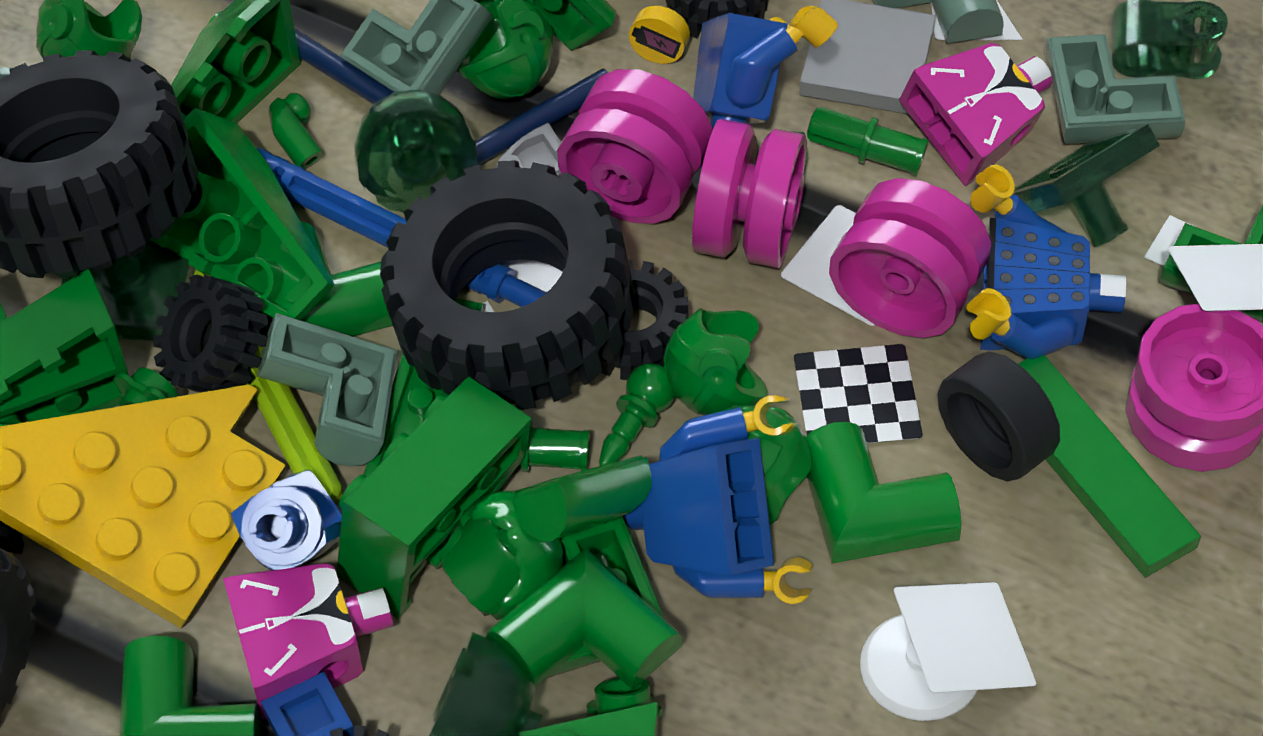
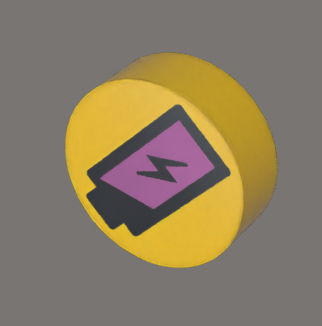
(659, 34)

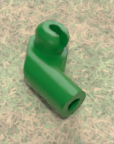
(287, 126)

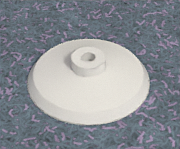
(896, 678)

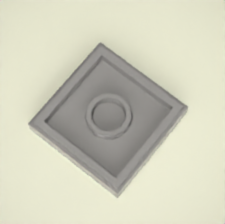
(867, 55)

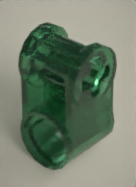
(1162, 38)

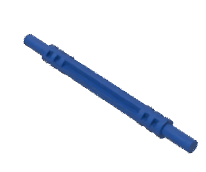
(376, 223)

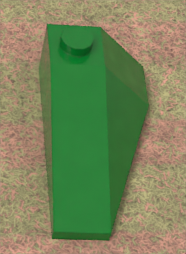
(238, 59)
(244, 224)

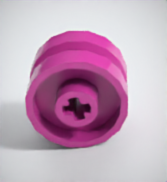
(637, 144)
(740, 191)
(910, 258)
(1199, 388)

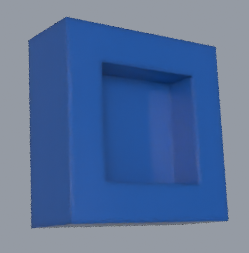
(307, 710)

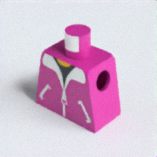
(976, 105)
(301, 625)

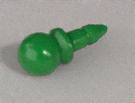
(646, 395)

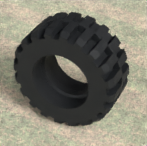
(88, 162)
(495, 220)

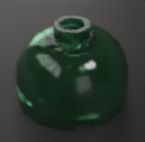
(410, 145)
(486, 694)

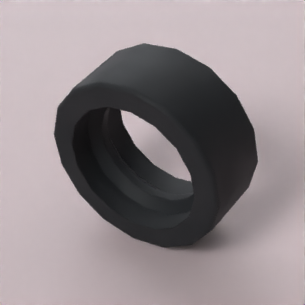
(999, 416)

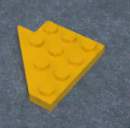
(137, 492)

